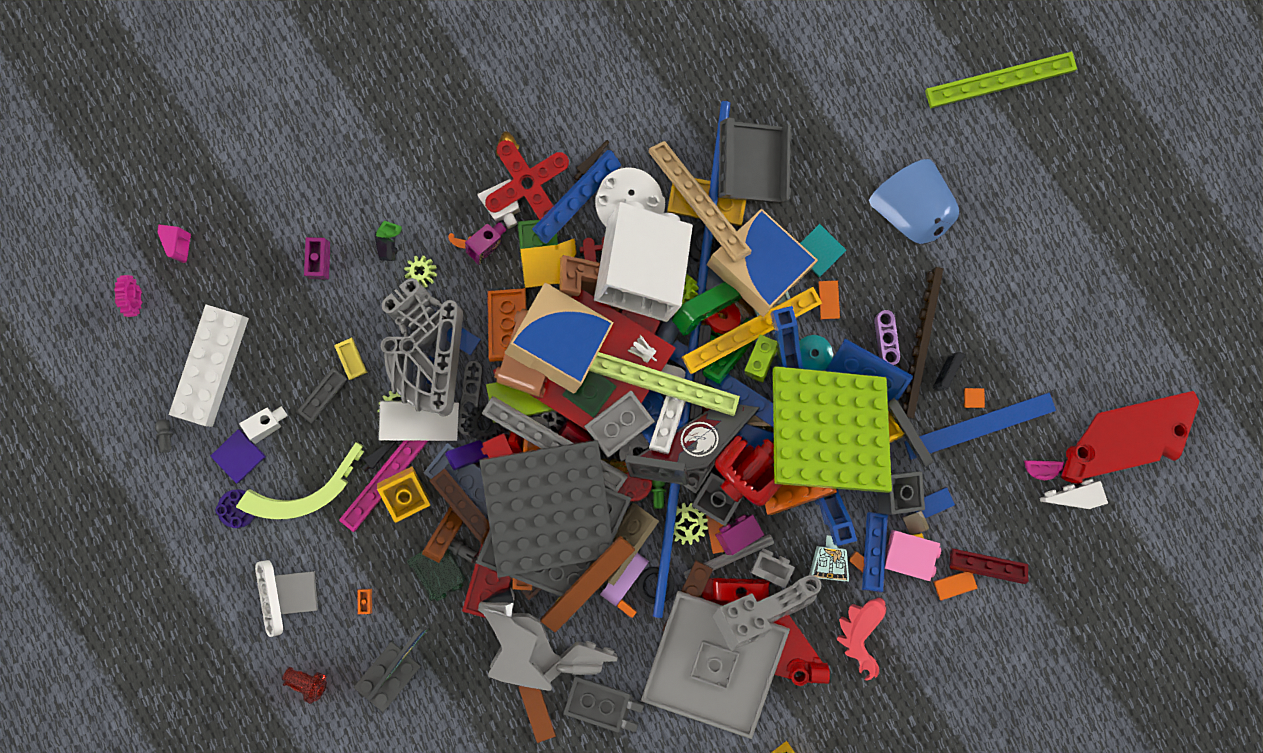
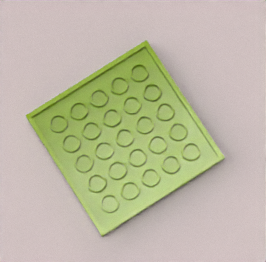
(831, 430)

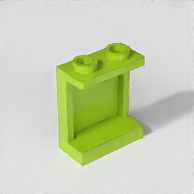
(761, 358)

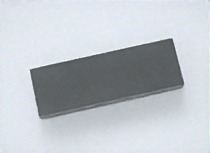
(322, 395)

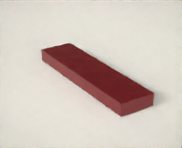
(988, 566)

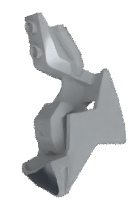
(526, 652)

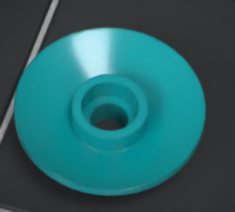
(824, 350)

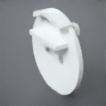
(615, 189)

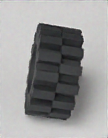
(475, 431)

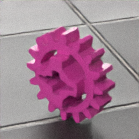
(128, 295)

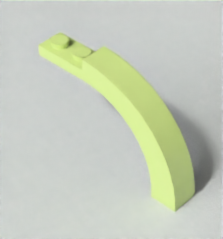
(284, 509)

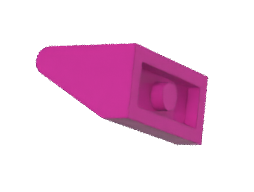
(175, 242)

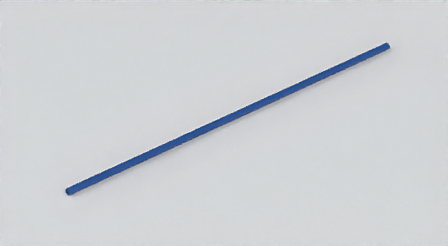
(693, 344)

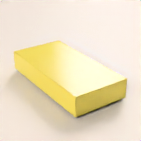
(350, 358)

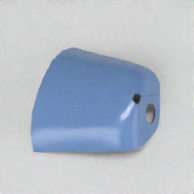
(914, 201)

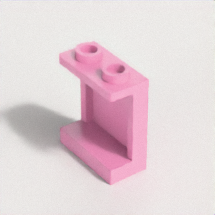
(911, 555)

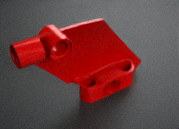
(797, 651)

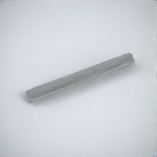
(726, 559)

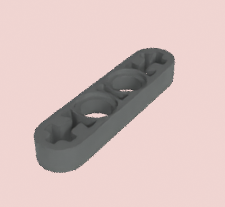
(466, 397)
(910, 433)

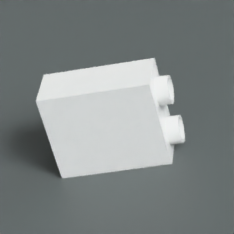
(643, 261)

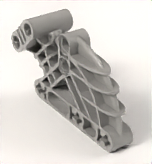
(415, 311)

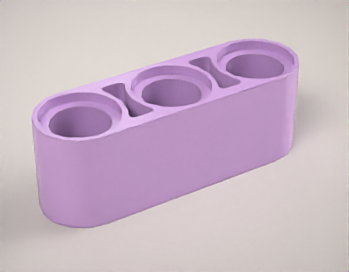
(890, 329)
(615, 593)

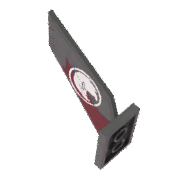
(692, 448)

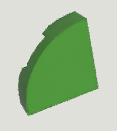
(388, 230)

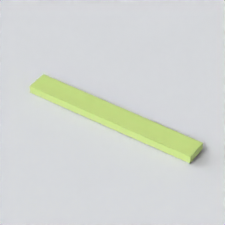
(665, 383)

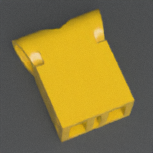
(543, 263)

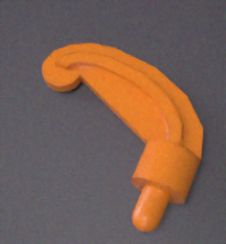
(457, 242)

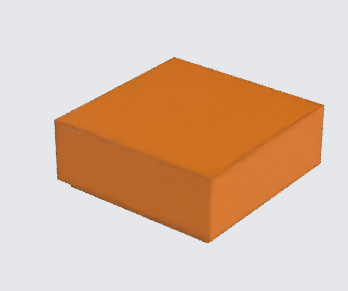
(974, 398)
(626, 608)

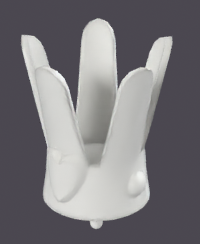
(643, 350)

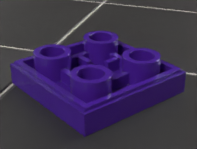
(238, 456)

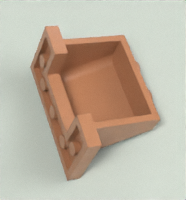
(578, 275)

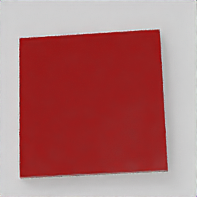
(616, 344)

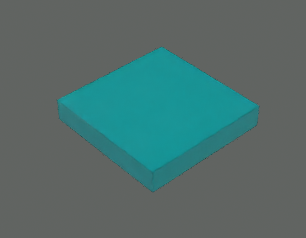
(823, 248)

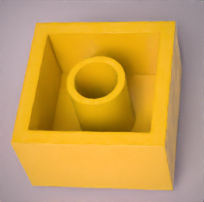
(403, 494)

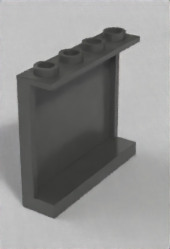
(754, 161)

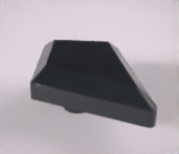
(385, 248)

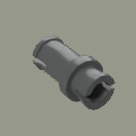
(460, 549)

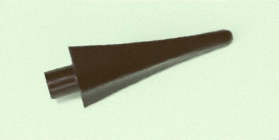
(587, 164)

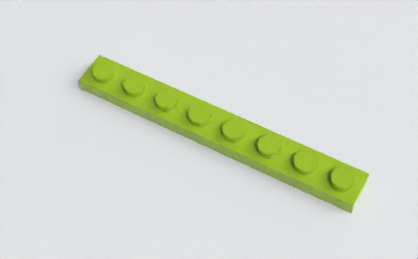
(1001, 80)

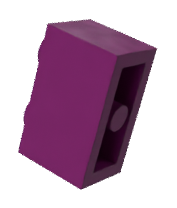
(317, 258)
(739, 534)

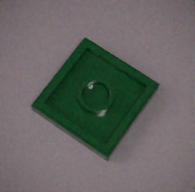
(592, 393)

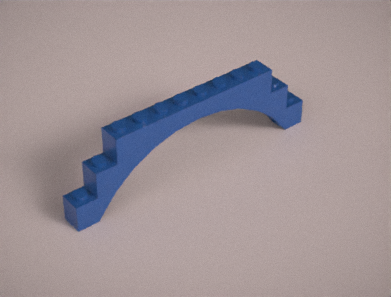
(789, 356)

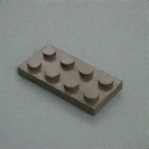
(635, 529)

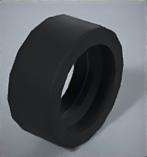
(641, 585)

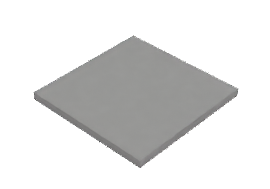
(703, 678)

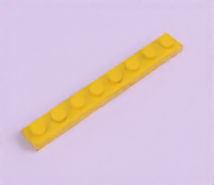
(747, 332)

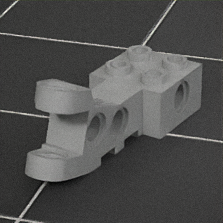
(749, 620)

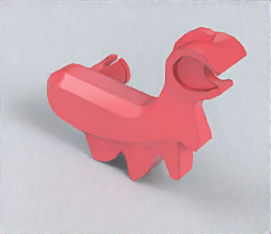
(858, 628)

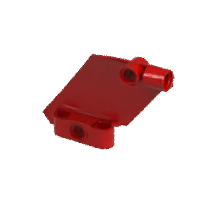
(1132, 437)

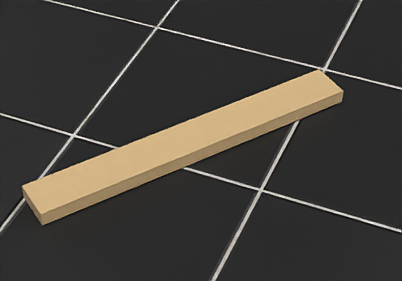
(700, 201)

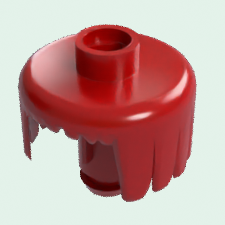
(748, 471)

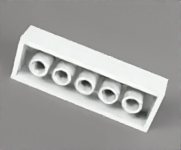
(208, 366)

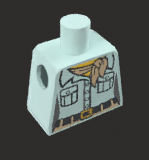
(830, 562)

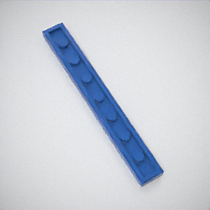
(985, 424)

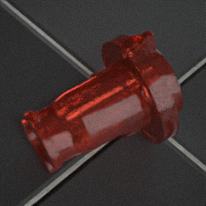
(310, 686)

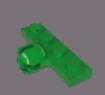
(719, 369)

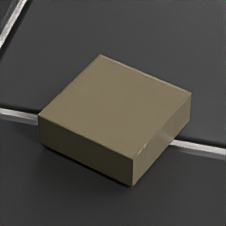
(915, 522)

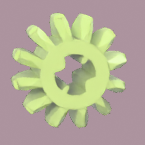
(422, 263)

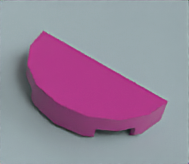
(1043, 469)

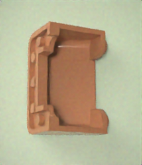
(517, 374)

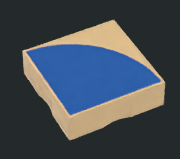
(770, 269)
(559, 338)

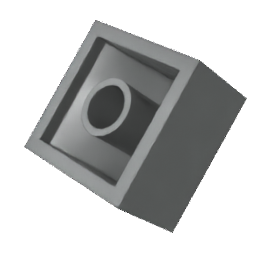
(906, 494)
(714, 500)

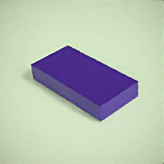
(465, 455)

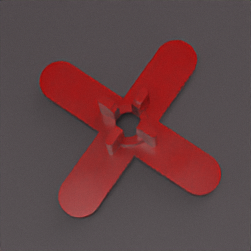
(520, 171)

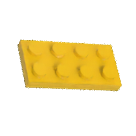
(731, 208)

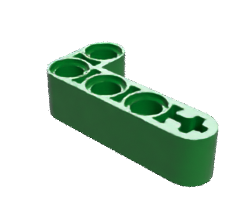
(704, 306)

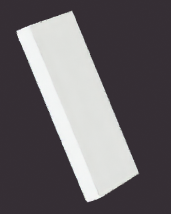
(403, 422)

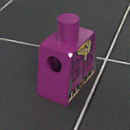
(479, 247)

